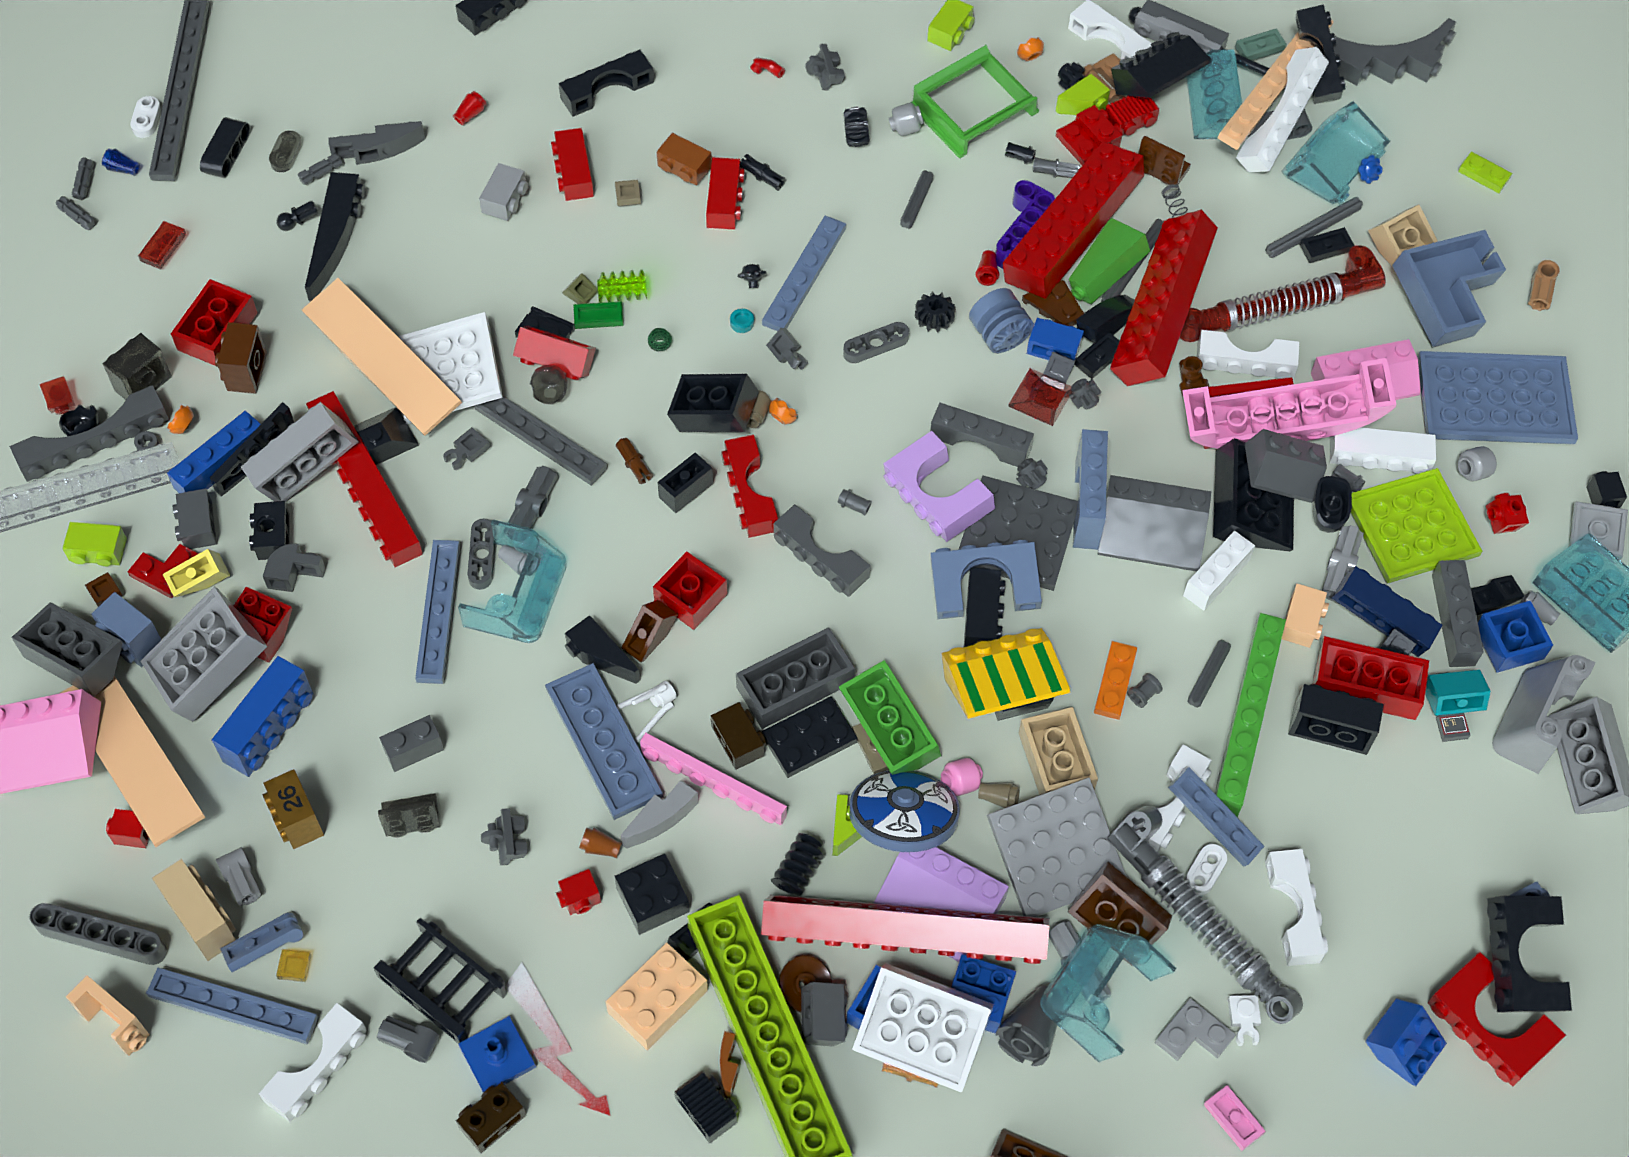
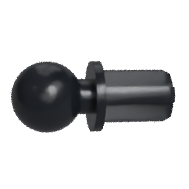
(287, 221)

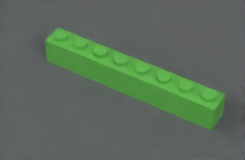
(1249, 712)

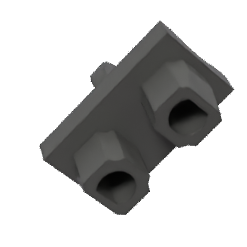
(823, 66)
(501, 837)

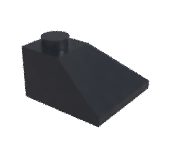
(386, 435)

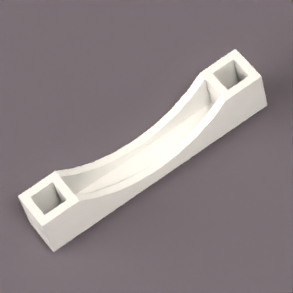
(1266, 143)

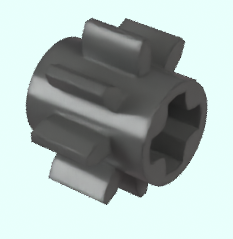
(1085, 393)
(1032, 473)

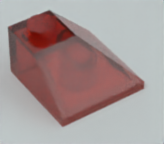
(1040, 397)

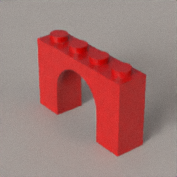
(1508, 1056)

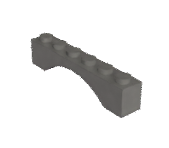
(43, 455)

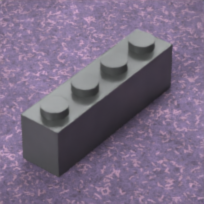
(1457, 613)

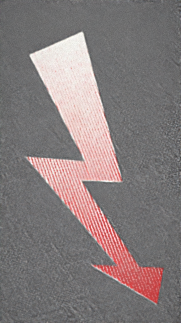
(527, 995)

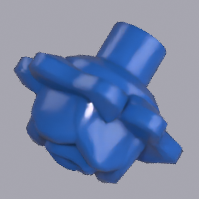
(1370, 169)

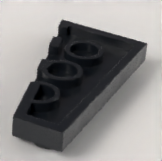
(230, 472)

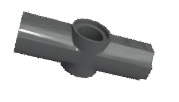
(533, 499)

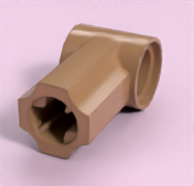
(1543, 285)

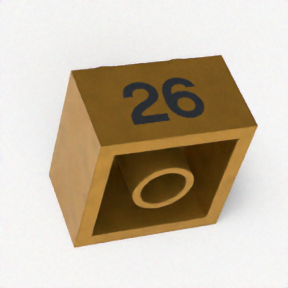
(291, 809)

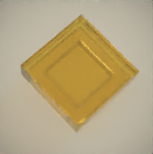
(293, 965)

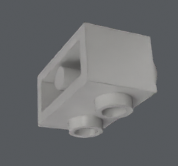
(503, 192)

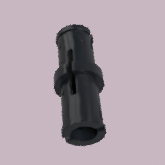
(762, 172)

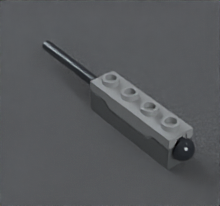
(1157, 21)

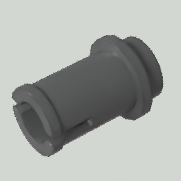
(1356, 482)
(854, 502)

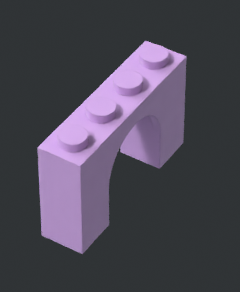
(945, 515)

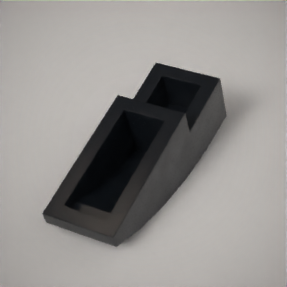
(1105, 317)

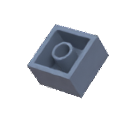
(128, 625)

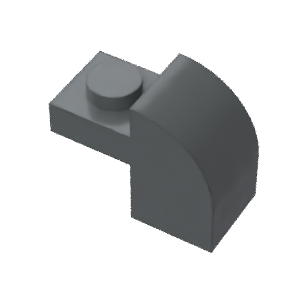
(287, 563)

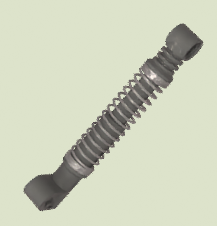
(1159, 873)

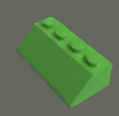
(890, 719)

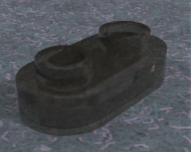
(288, 147)

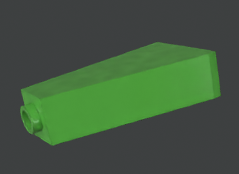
(1107, 260)

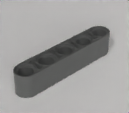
(88, 925)

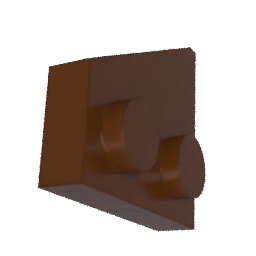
(1058, 306)

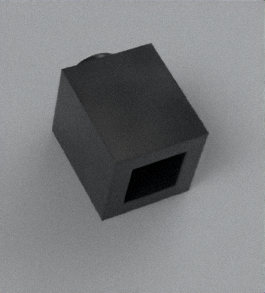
(1606, 489)

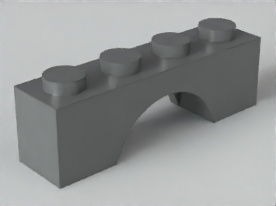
(1006, 441)
(843, 570)

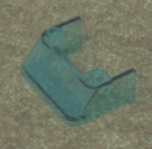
(527, 610)
(1074, 992)

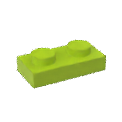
(1485, 172)

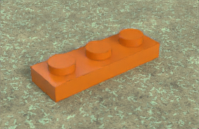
(1115, 680)

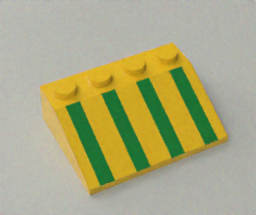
(1004, 673)

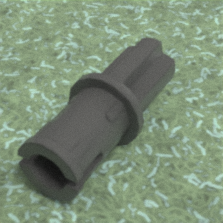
(1055, 167)

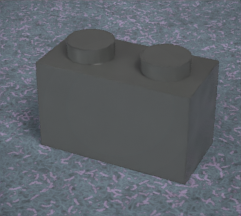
(195, 519)
(411, 743)
(823, 1014)

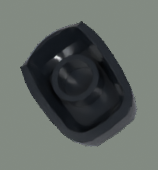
(1332, 503)

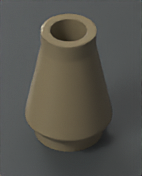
(999, 794)

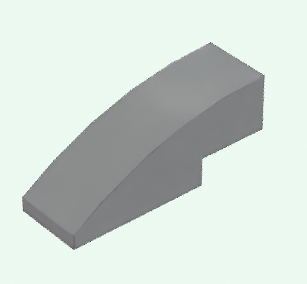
(660, 815)

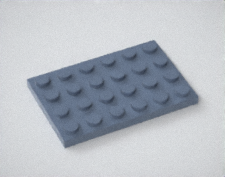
(1497, 397)

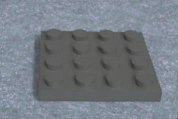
(1028, 516)

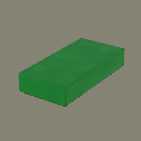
(598, 315)

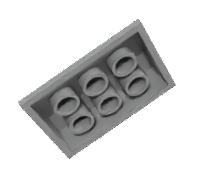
(202, 655)

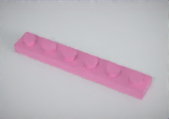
(720, 783)

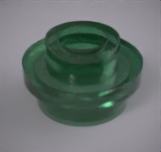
(659, 334)

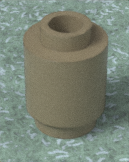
(759, 410)

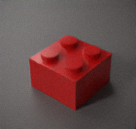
(690, 590)

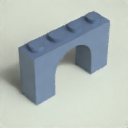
(1092, 476)
(1016, 560)

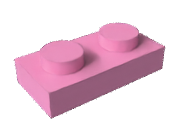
(1234, 1118)

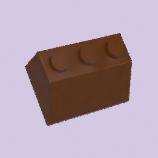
(1120, 904)

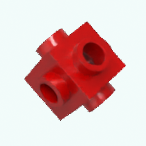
(1507, 513)

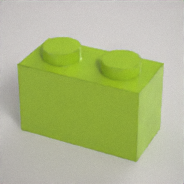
(950, 24)
(94, 543)

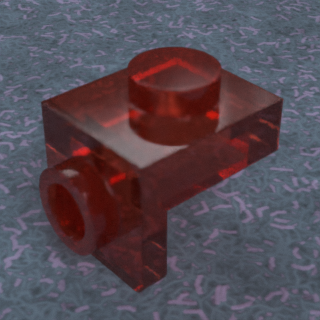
(57, 395)

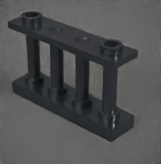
(434, 1007)

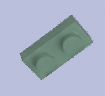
(1261, 44)

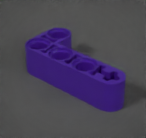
(1032, 203)

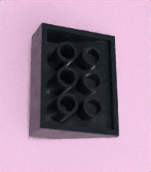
(1253, 513)

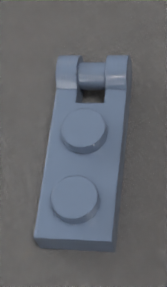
(262, 941)

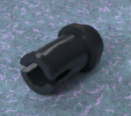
(1020, 152)

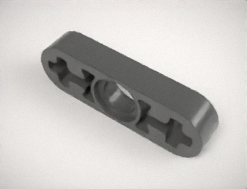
(869, 351)
(487, 562)

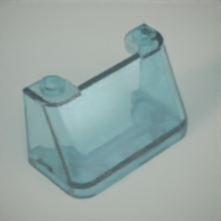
(1335, 152)

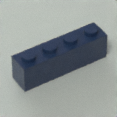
(1386, 609)

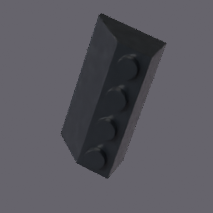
(1159, 66)

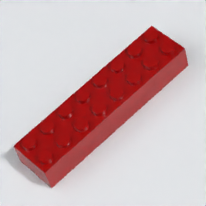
(1073, 219)
(1164, 298)

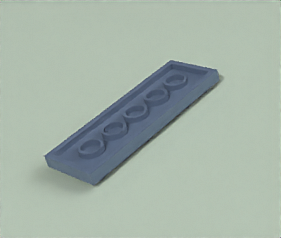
(603, 741)

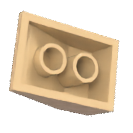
(1402, 233)

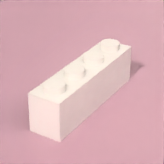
(1384, 450)

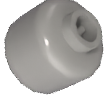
(906, 119)
(1477, 463)

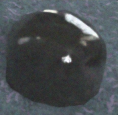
(549, 384)

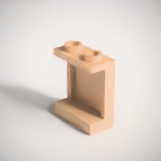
(90, 998)

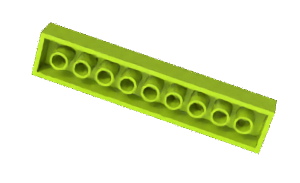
(766, 1032)

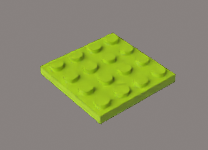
(1413, 525)

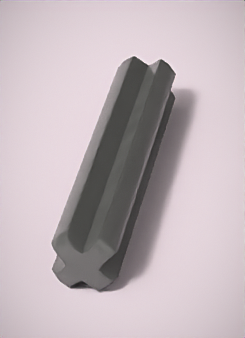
(916, 199)
(1209, 673)

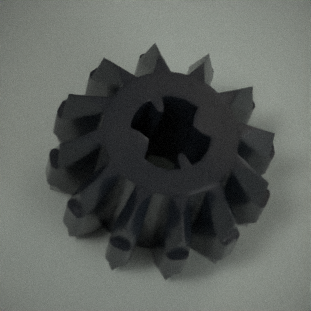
(856, 126)
(935, 311)

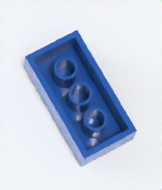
(263, 716)

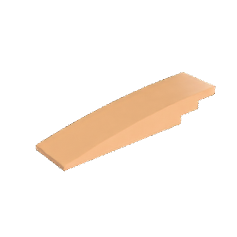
(381, 356)
(141, 768)

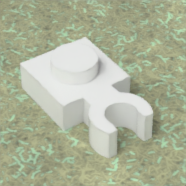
(1245, 1014)

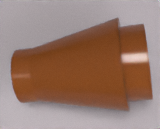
(599, 843)

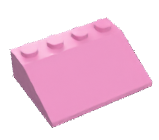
(47, 740)

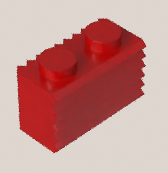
(1132, 113)

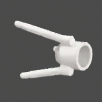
(660, 696)

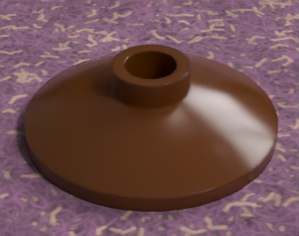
(802, 969)

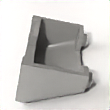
(1526, 731)

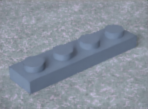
(1216, 816)

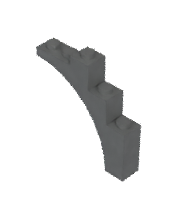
(1418, 57)

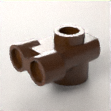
(1191, 374)

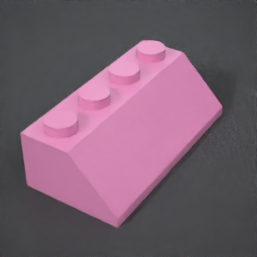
(1400, 358)

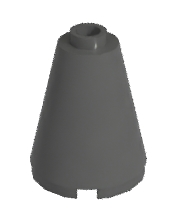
(1028, 1031)

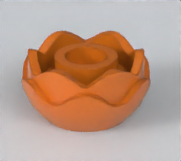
(1031, 49)
(782, 412)
(181, 420)

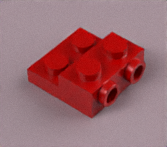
(1088, 132)

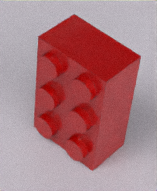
(208, 316)

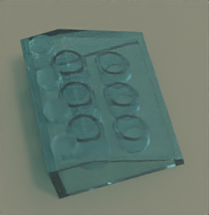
(1591, 589)

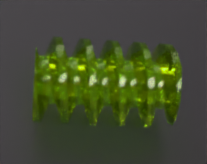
(622, 285)

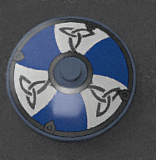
(904, 811)

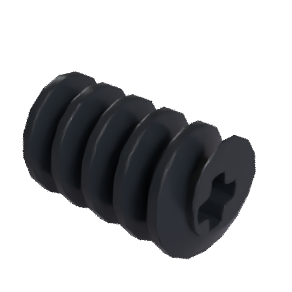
(797, 864)

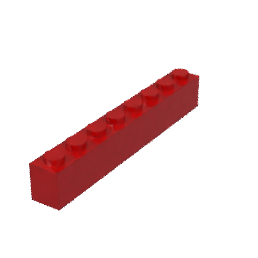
(373, 495)

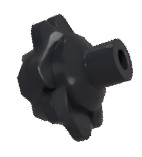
(752, 274)

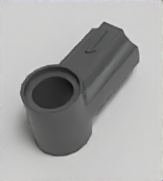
(413, 1041)

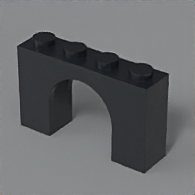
(1513, 985)

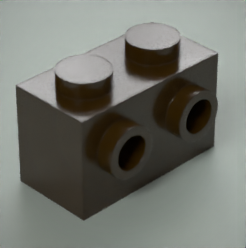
(737, 735)
(490, 1117)

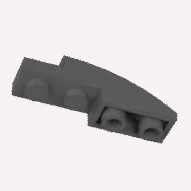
(384, 143)

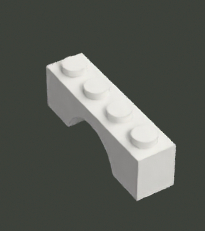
(1093, 22)
(1220, 354)
(1173, 813)
(1289, 874)
(291, 1091)

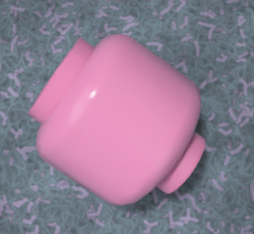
(962, 776)

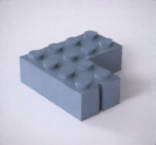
(1441, 281)

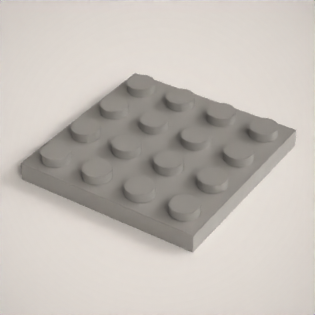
(1053, 846)

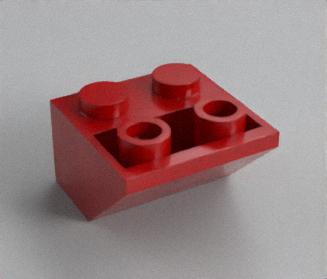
(267, 617)

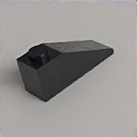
(594, 646)

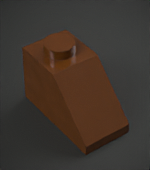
(649, 629)

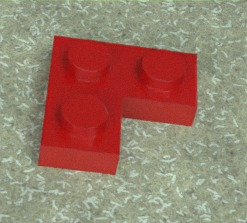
(151, 571)

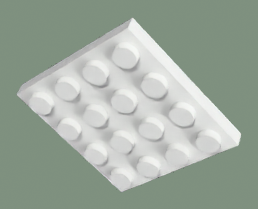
(460, 357)

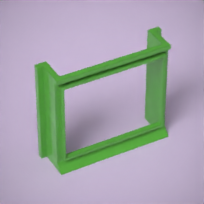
(944, 126)

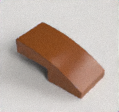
(728, 1069)

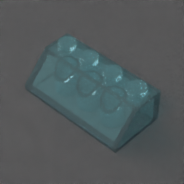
(1214, 94)

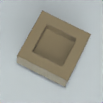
(627, 192)

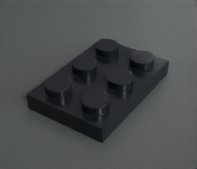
(809, 736)

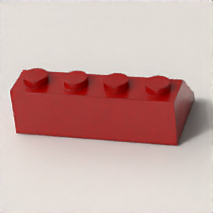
(1374, 674)

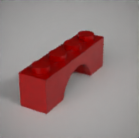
(757, 510)

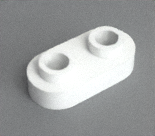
(146, 111)
(1205, 871)

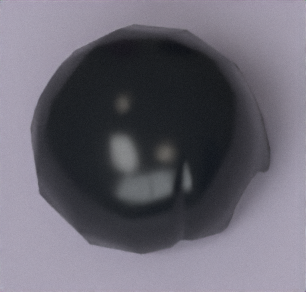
(79, 420)

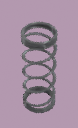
(1171, 196)

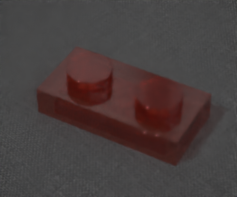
(162, 245)

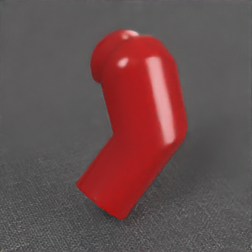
(769, 65)

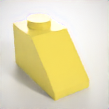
(196, 573)

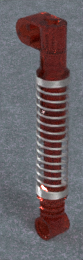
(1330, 289)

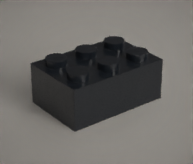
(713, 403)
(1336, 719)

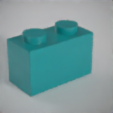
(1457, 692)

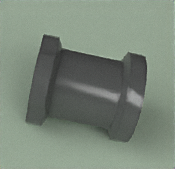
(1144, 690)

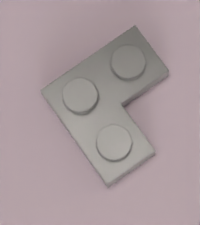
(1192, 1025)

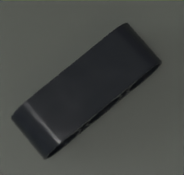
(224, 147)

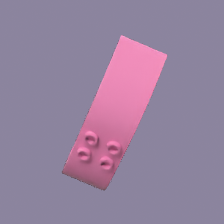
(1295, 410)

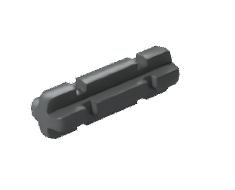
(320, 169)
(82, 178)
(75, 213)

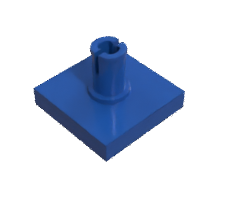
(497, 1054)

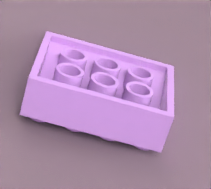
(940, 882)

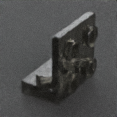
(409, 815)

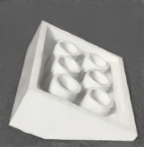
(923, 1027)

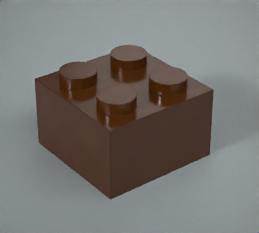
(241, 357)

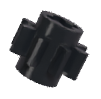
(1070, 74)

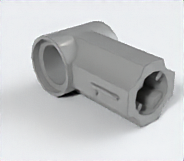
(237, 872)

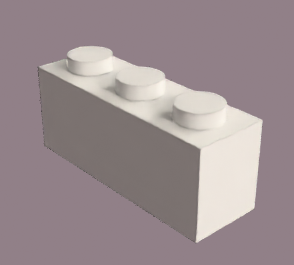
(1219, 570)

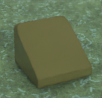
(580, 290)

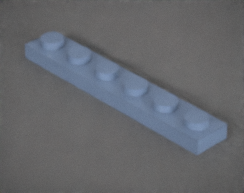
(804, 274)
(437, 612)
(232, 1005)

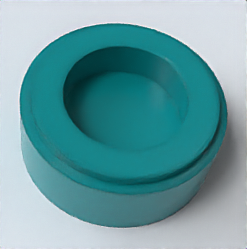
(742, 320)

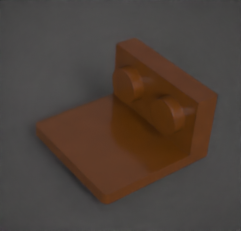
(1163, 161)

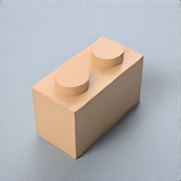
(1304, 615)

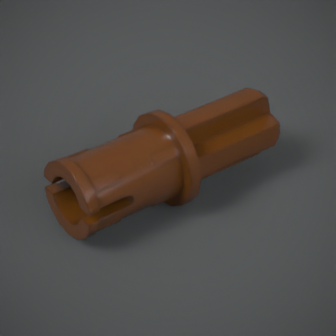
(633, 460)

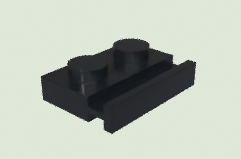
(547, 322)

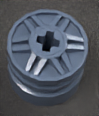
(1001, 320)

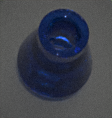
(119, 162)

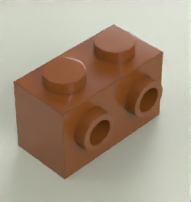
(684, 159)

